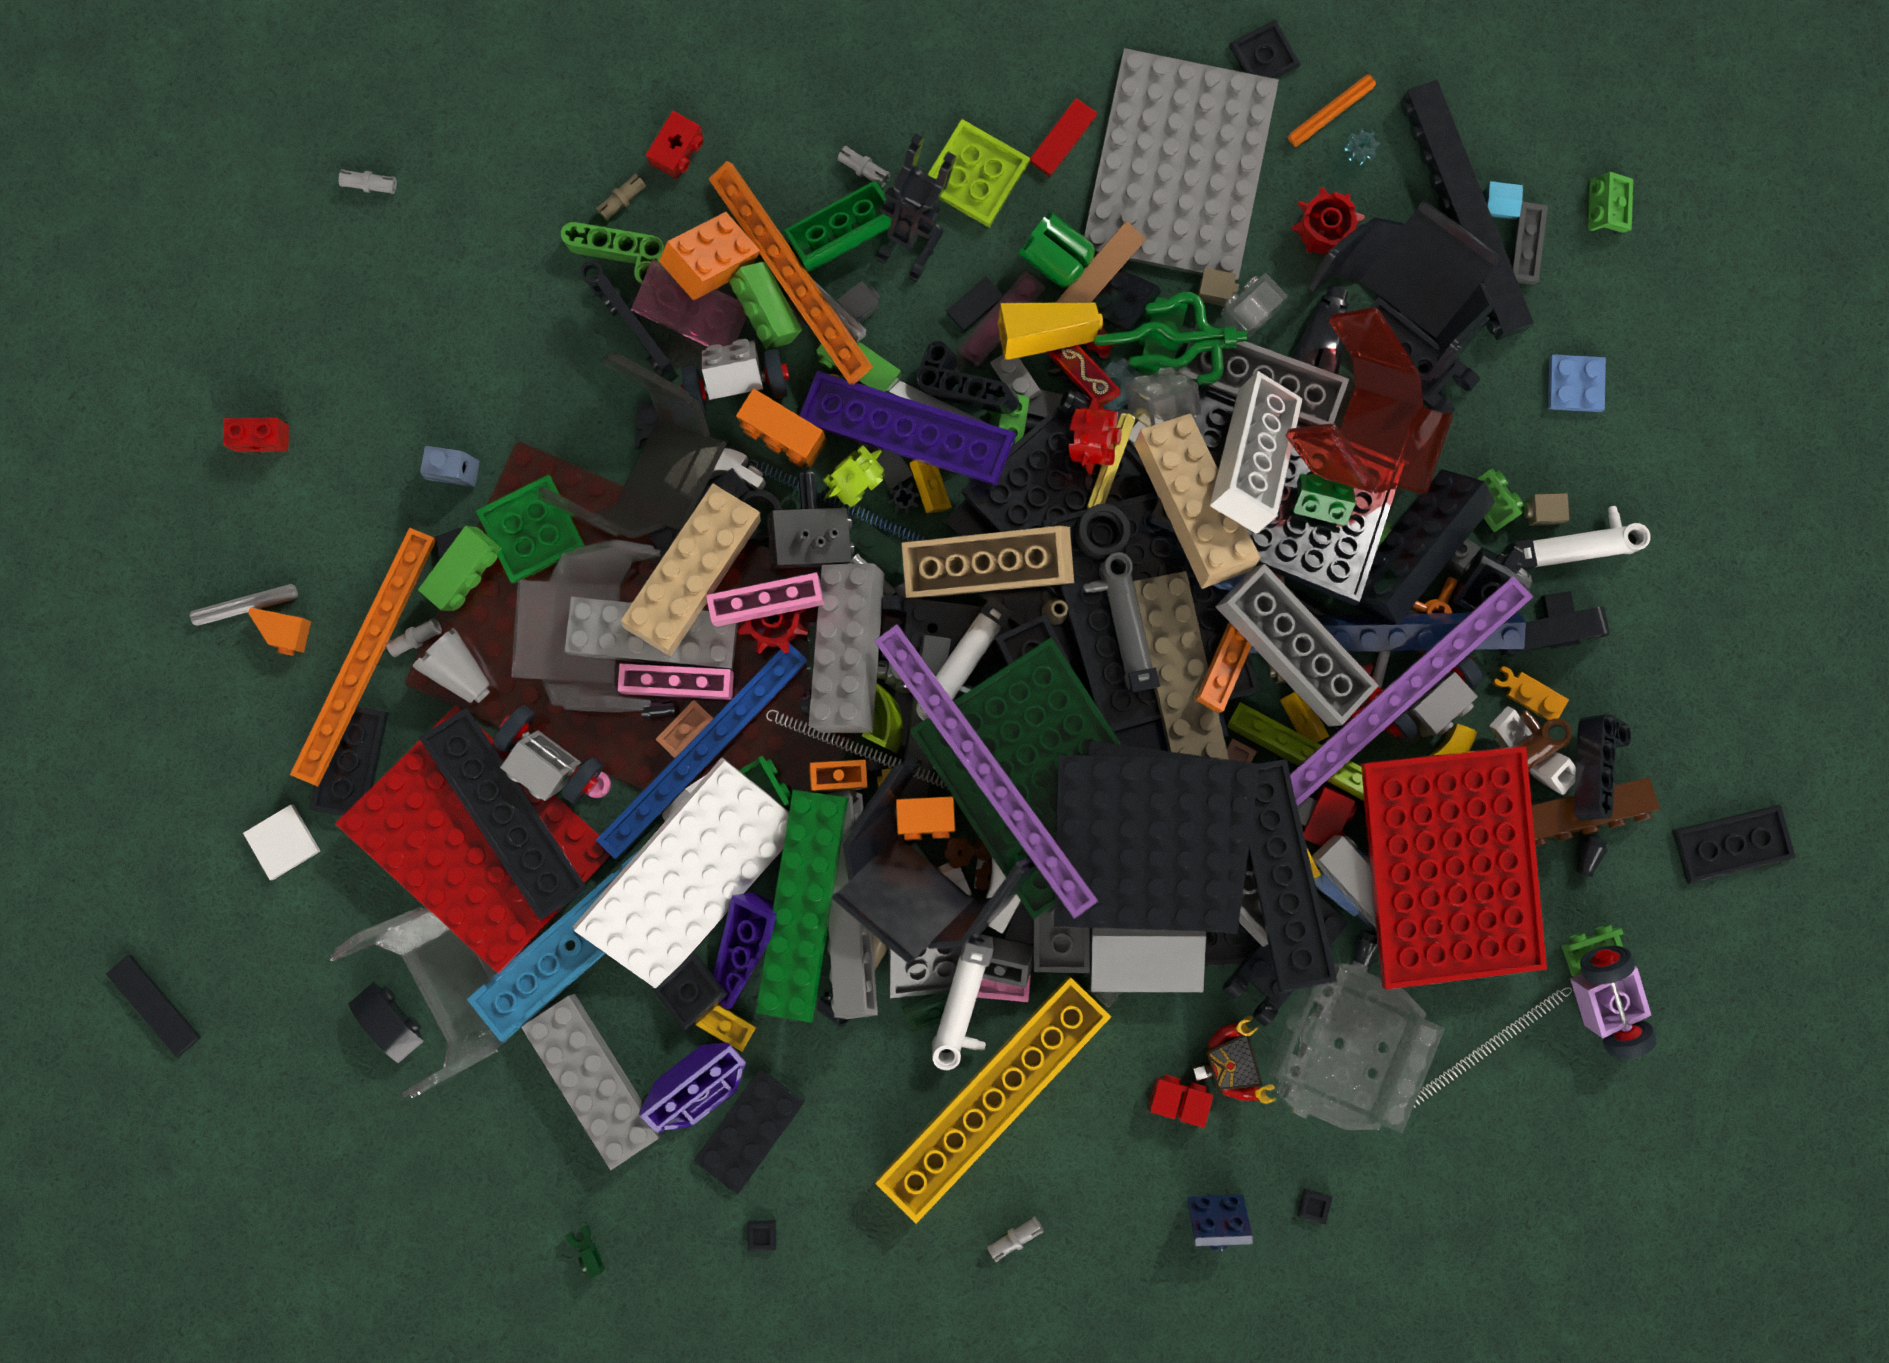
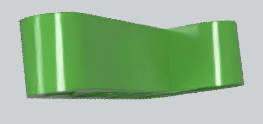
(612, 249)

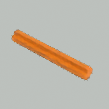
(1331, 110)

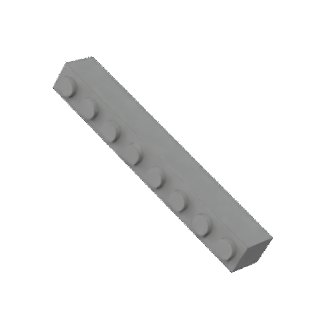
(850, 942)

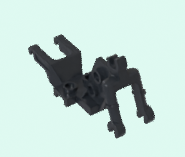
(915, 207)

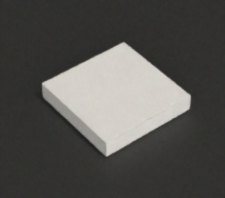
(281, 842)

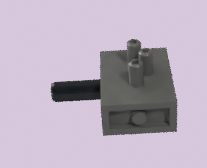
(811, 534)

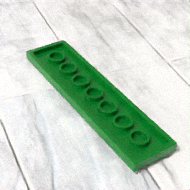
(802, 906)

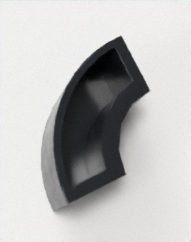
(386, 1022)

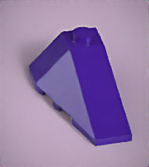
(743, 942)

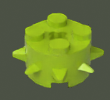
(854, 476)

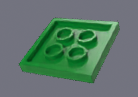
(529, 530)

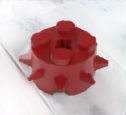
(1324, 208)
(1094, 436)
(776, 634)

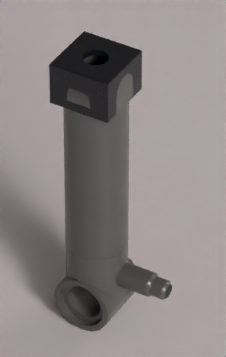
(1128, 624)

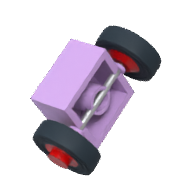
(1614, 1002)

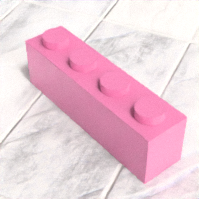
(765, 599)
(675, 681)

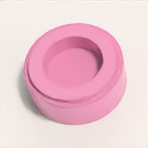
(602, 787)

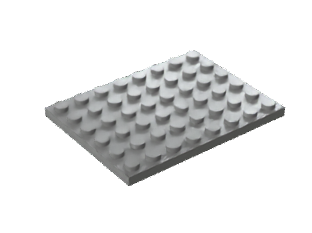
(1182, 161)

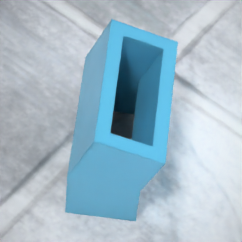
(1504, 199)

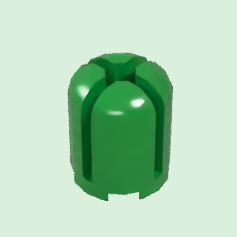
(1058, 251)

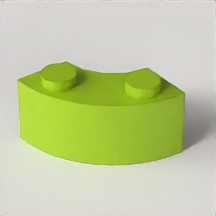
(886, 721)

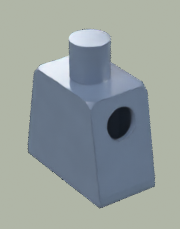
(446, 466)

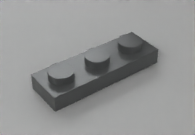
(1529, 242)

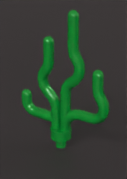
(1207, 338)

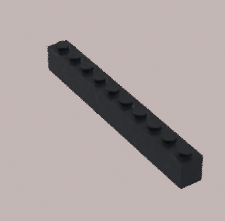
(1463, 200)

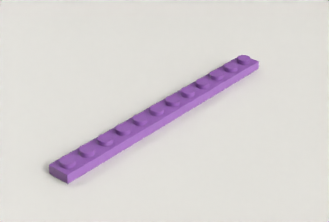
(1408, 688)
(986, 772)

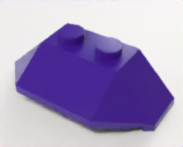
(693, 1087)

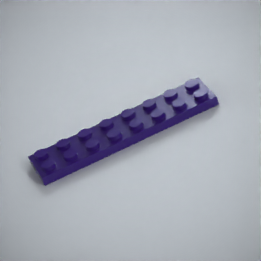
(908, 428)

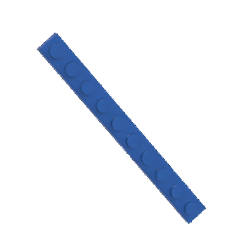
(701, 751)

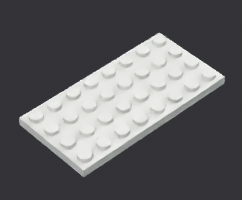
(687, 875)

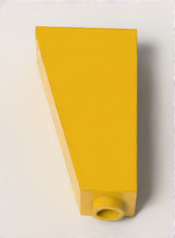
(1046, 327)

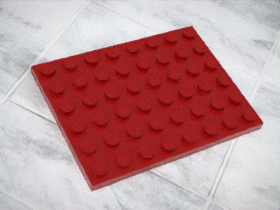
(439, 855)
(1453, 867)

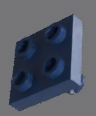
(1219, 1221)

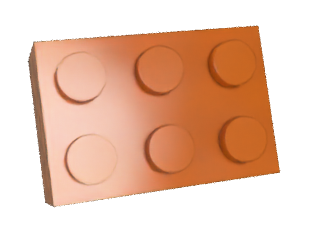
(708, 255)
(781, 429)
(925, 817)

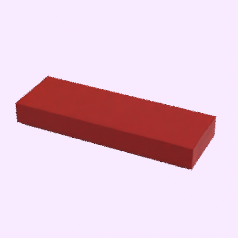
(1063, 137)

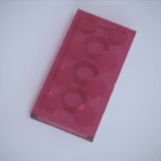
(707, 320)

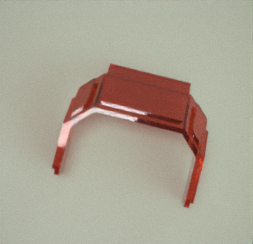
(1386, 429)

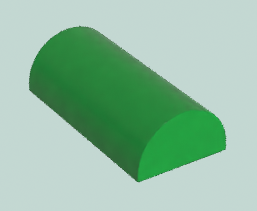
(838, 227)

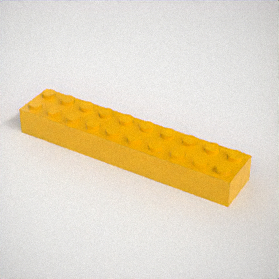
(992, 1099)

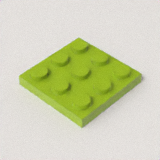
(981, 174)

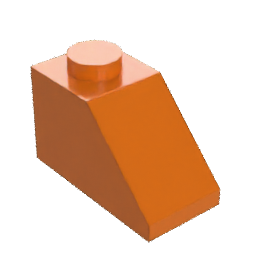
(282, 630)
(837, 776)

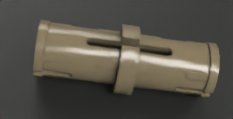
(621, 197)

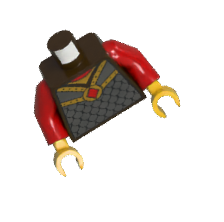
(1233, 1064)

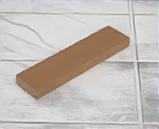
(1104, 265)

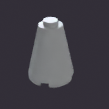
(454, 668)

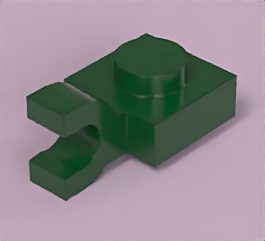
(590, 1258)

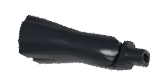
(1319, 342)

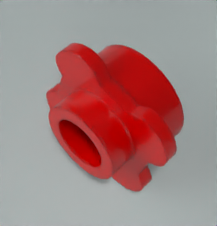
(1102, 351)

